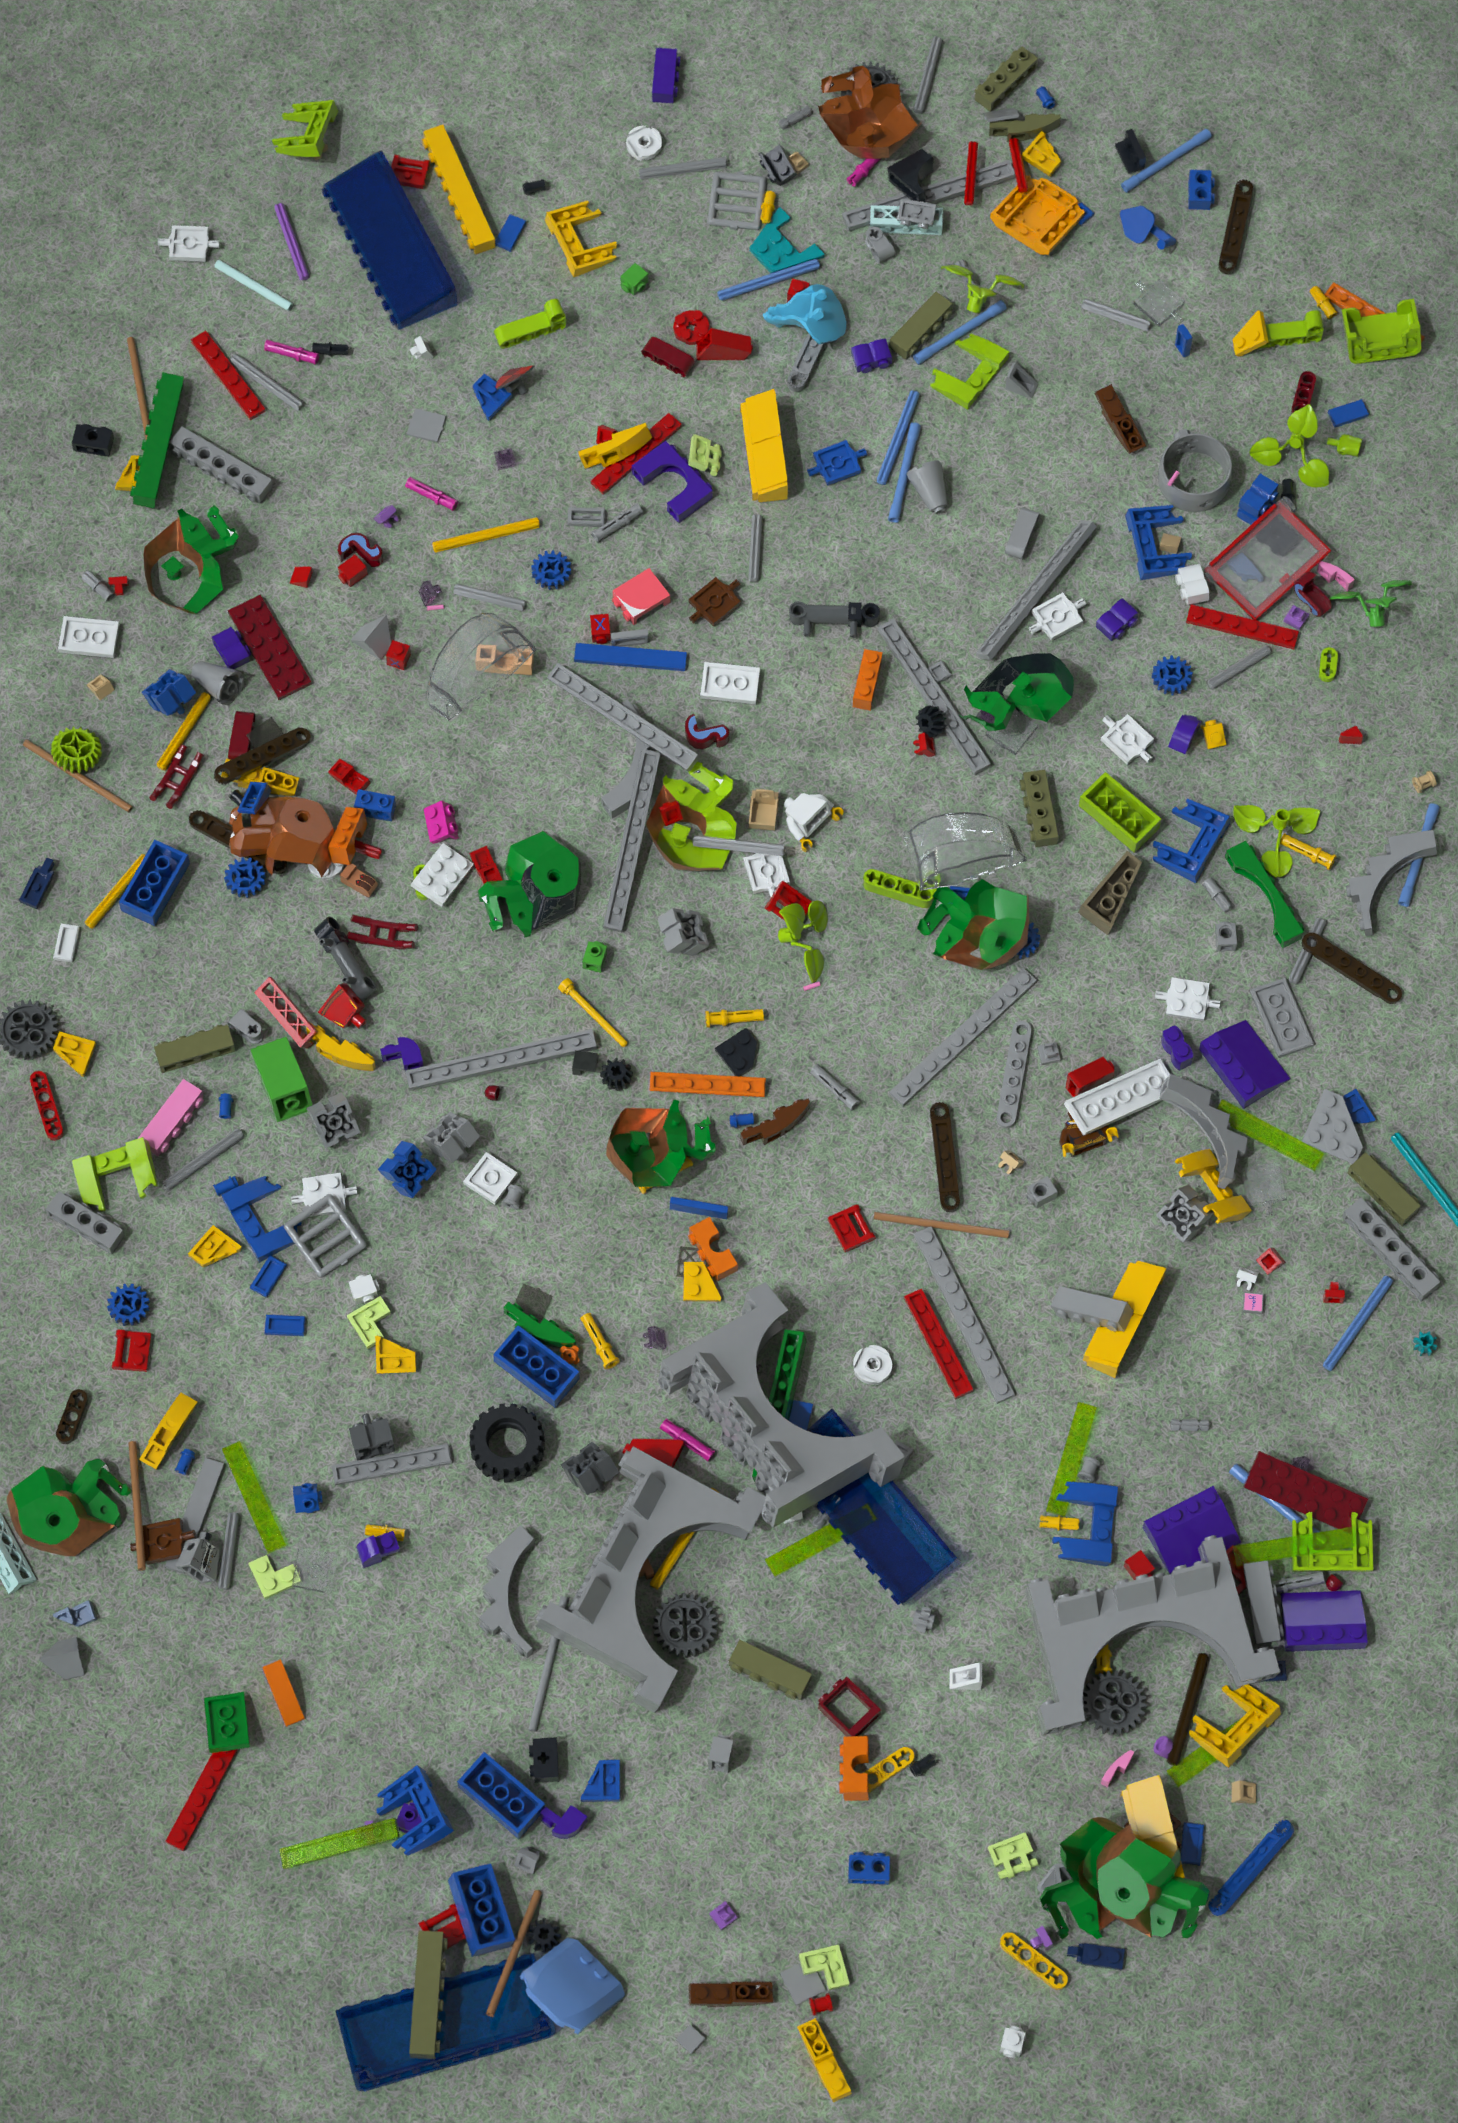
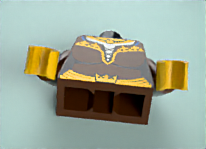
(1075, 1143)

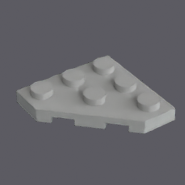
(1333, 1129)

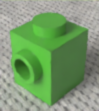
(634, 279)
(594, 956)

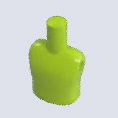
(1346, 444)

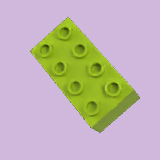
(1119, 812)

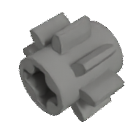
(923, 1619)

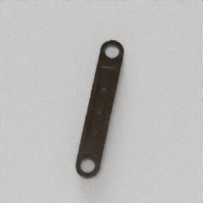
(1235, 226)
(262, 756)
(222, 832)
(1351, 968)
(944, 1157)

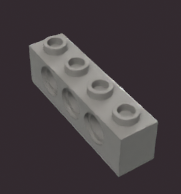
(107, 1241)

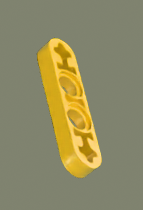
(882, 1775)
(1035, 1958)

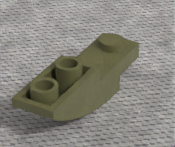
(1025, 129)

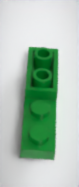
(546, 1332)

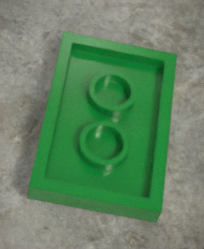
(226, 1722)

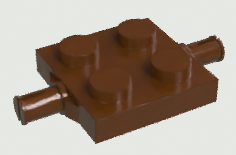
(714, 601)
(164, 1540)

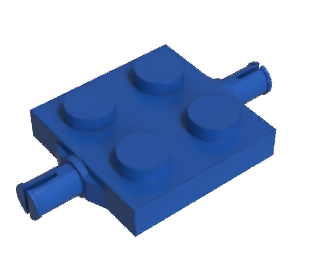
(837, 462)

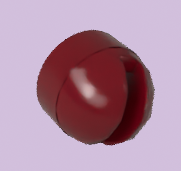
(491, 1091)
(1333, 1583)

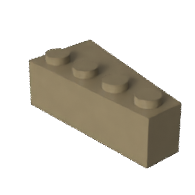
(1107, 898)

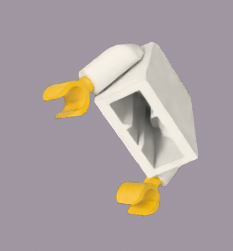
(807, 814)

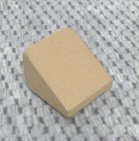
(1170, 543)
(100, 687)
(1243, 1792)

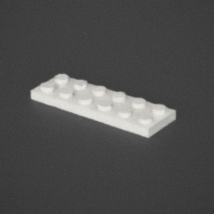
(1118, 1097)

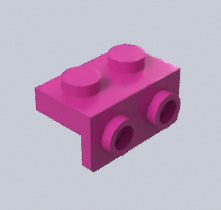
(441, 822)

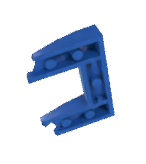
(1149, 562)
(1192, 864)
(238, 1203)
(1099, 1547)
(417, 1787)

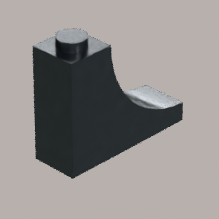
(909, 174)

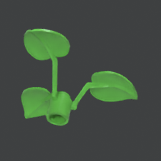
(1376, 614)

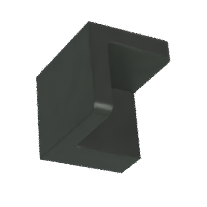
(584, 1062)

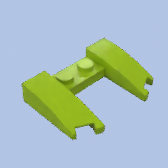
(318, 116)
(967, 392)
(134, 1154)
(1355, 1560)

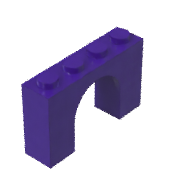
(666, 459)

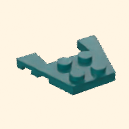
(776, 251)

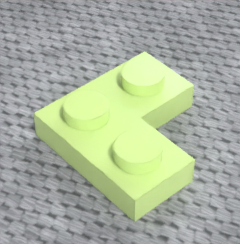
(364, 1320)
(270, 1581)
(826, 1960)

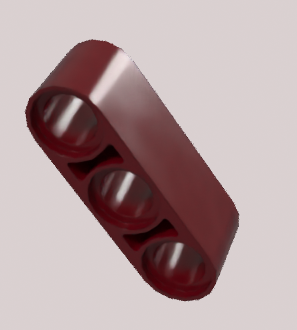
(668, 355)
(1304, 390)
(241, 727)

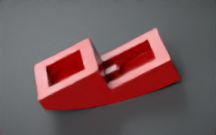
(348, 777)
(485, 865)

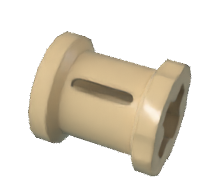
(1424, 781)

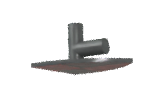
(513, 379)

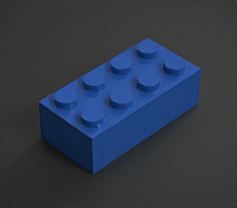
(154, 882)
(536, 1366)
(501, 1795)
(481, 1910)

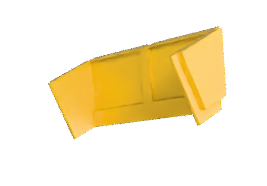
(764, 447)
(1137, 1290)
(1150, 1816)

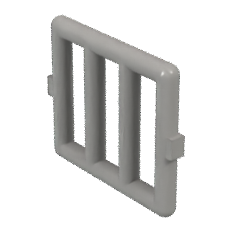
(715, 191)
(311, 1256)

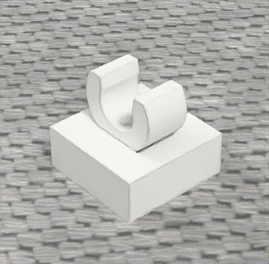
(421, 349)
(1246, 1275)

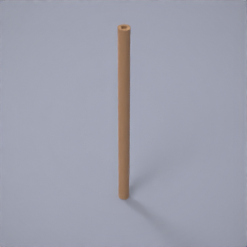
(138, 382)
(80, 777)
(941, 1225)
(137, 1506)
(514, 1953)

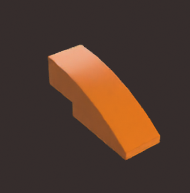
(283, 1693)

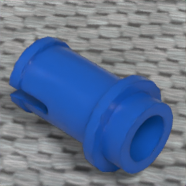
(1045, 97)
(225, 1105)
(741, 1119)
(226, 1185)
(185, 1461)

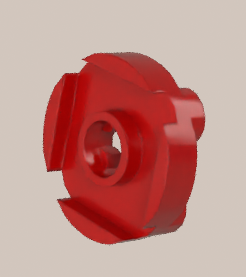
(683, 321)

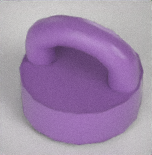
(1163, 1746)

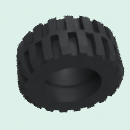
(513, 1466)

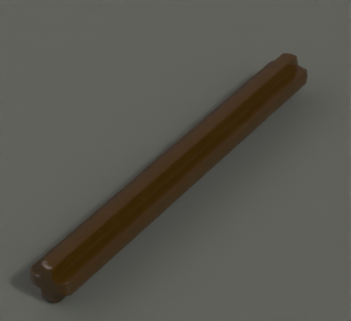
(1188, 1708)

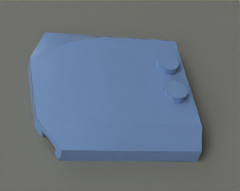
(572, 1985)

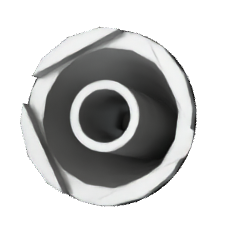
(930, 485)
(218, 681)

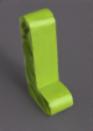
(532, 326)
(1296, 331)
(900, 884)

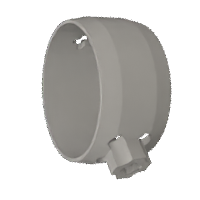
(1202, 444)

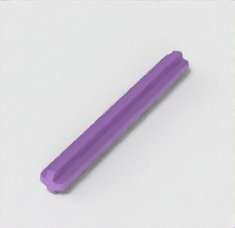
(291, 241)

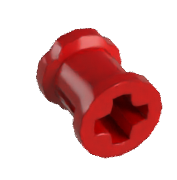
(820, 2004)

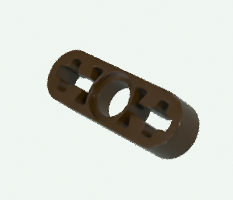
(81, 1405)

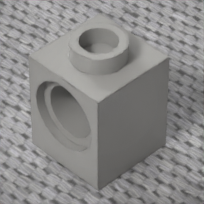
(1222, 943)
(1042, 1185)

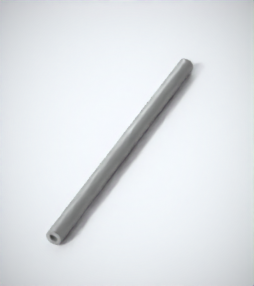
(545, 1675)

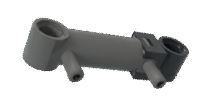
(834, 614)
(337, 944)

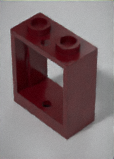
(826, 1699)

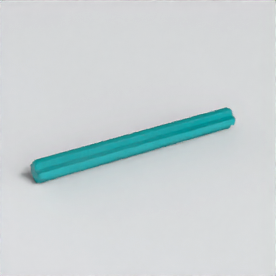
(1426, 1176)

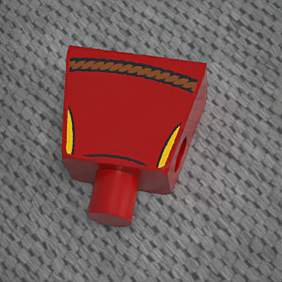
(343, 1007)

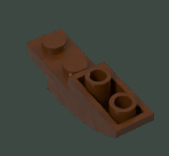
(1119, 420)
(783, 1121)
(730, 1994)

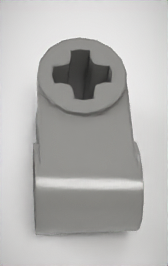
(878, 244)
(245, 1026)

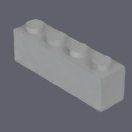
(1091, 1309)
(1261, 1602)

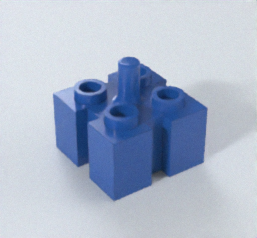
(1257, 499)
(169, 693)
(407, 1169)

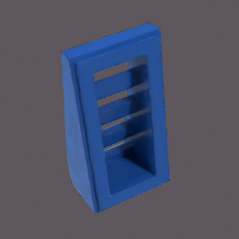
(255, 790)

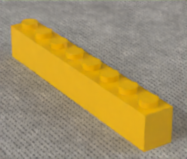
(459, 189)

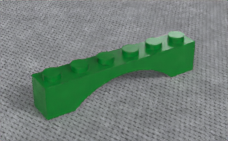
(1244, 862)

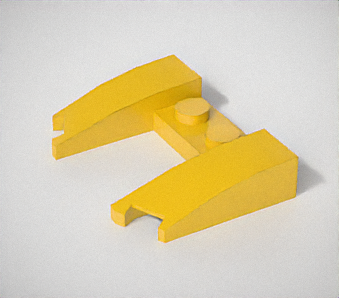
(578, 260)
(1227, 1207)
(1228, 1747)

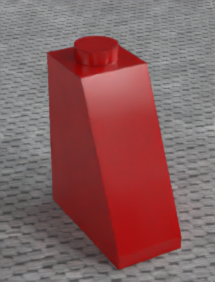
(723, 346)
(1089, 1076)
(661, 1449)

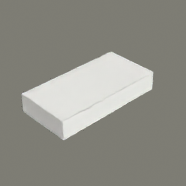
(66, 942)

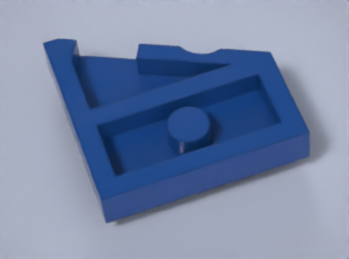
(489, 397)
(1357, 1108)
(604, 1783)

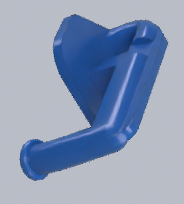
(1140, 221)

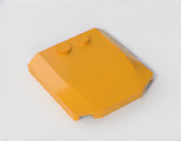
(1039, 216)

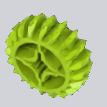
(66, 755)

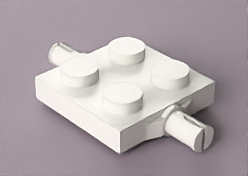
(188, 243)
(1057, 616)
(1127, 739)
(765, 872)
(1187, 999)
(319, 1186)

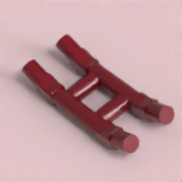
(175, 767)
(374, 925)

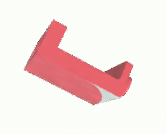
(640, 595)

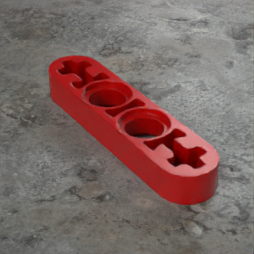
(47, 1105)

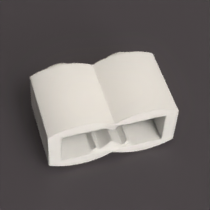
(1193, 584)

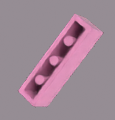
(172, 1116)

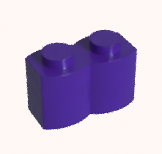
(871, 356)
(1117, 620)
(231, 648)
(1174, 1044)

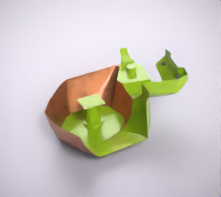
(699, 810)

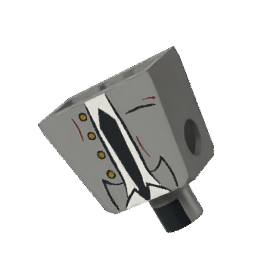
(199, 1559)

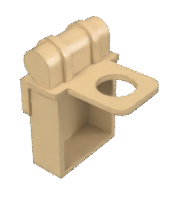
(763, 809)

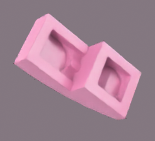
(1331, 572)
(1119, 1765)

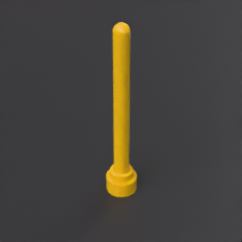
(567, 987)

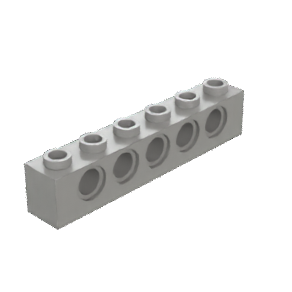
(186, 439)
(1392, 1259)

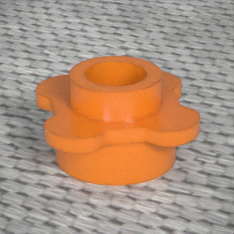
(573, 1351)

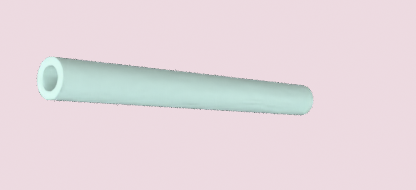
(255, 286)

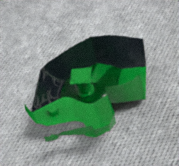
(1040, 689)
(539, 886)

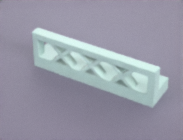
(889, 224)
(8, 1567)

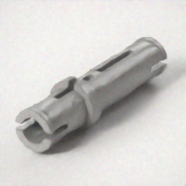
(623, 518)
(840, 1092)
(1318, 1578)

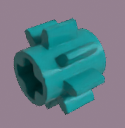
(1419, 1343)

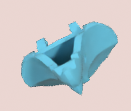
(813, 310)

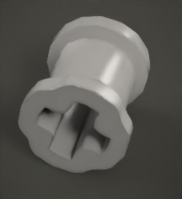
(513, 1197)
(1088, 1469)

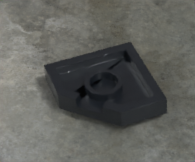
(738, 1052)

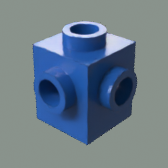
(307, 1498)

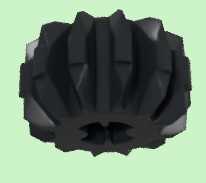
(931, 720)
(613, 1067)
(535, 1935)

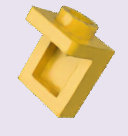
(1213, 734)

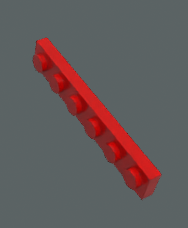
(228, 375)
(615, 472)
(1242, 626)
(938, 1343)
(200, 1799)

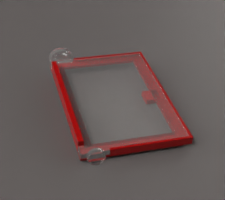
(1266, 559)

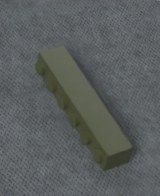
(427, 1995)

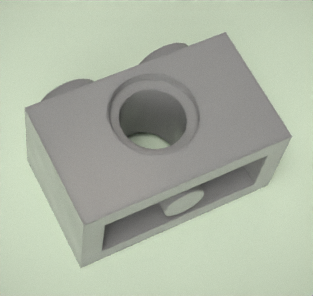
(720, 1754)

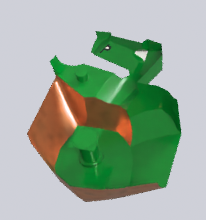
(195, 543)
(986, 919)
(663, 1151)
(62, 1514)
(1142, 1887)
(1081, 1892)

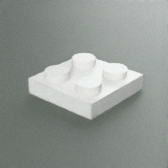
(490, 1178)

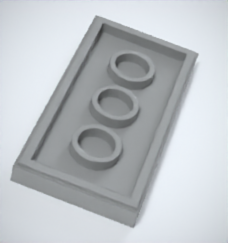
(1281, 1017)

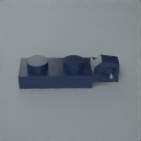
(38, 884)
(1097, 1956)

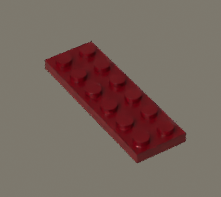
(269, 647)
(1303, 1491)

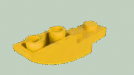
(614, 450)
(278, 782)
(345, 1054)
(168, 1430)
(824, 2060)

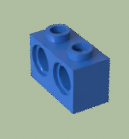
(1198, 189)
(376, 804)
(869, 1875)

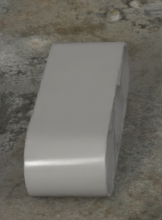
(1021, 533)

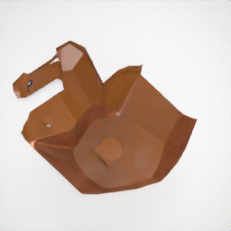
(869, 121)
(285, 831)

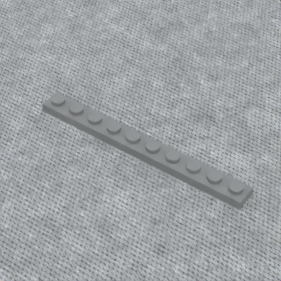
(934, 193)
(1035, 590)
(933, 696)
(623, 717)
(631, 840)
(962, 1037)
(500, 1059)
(964, 1315)

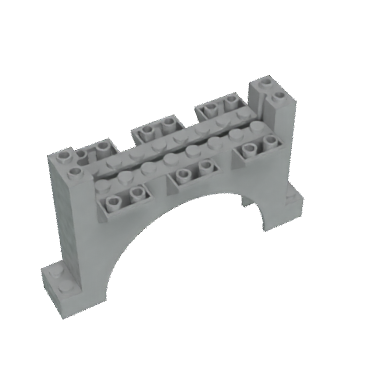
(790, 1463)
(1189, 1599)
(603, 1611)

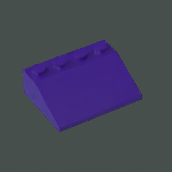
(1243, 1063)
(1183, 1527)
(1323, 1621)

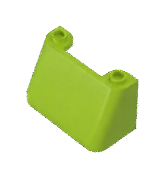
(1382, 335)

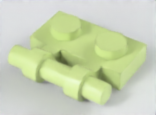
(699, 455)
(1009, 1850)

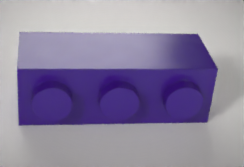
(665, 75)

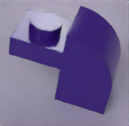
(1184, 733)
(407, 1050)
(374, 1548)
(568, 1825)

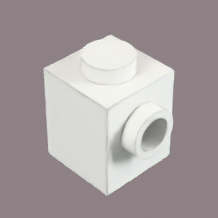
(364, 1289)
(1012, 2042)

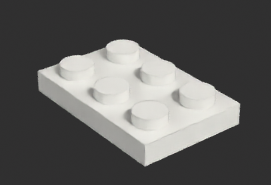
(88, 637)
(730, 683)
(442, 875)

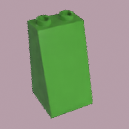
(281, 1079)

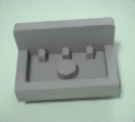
(917, 213)

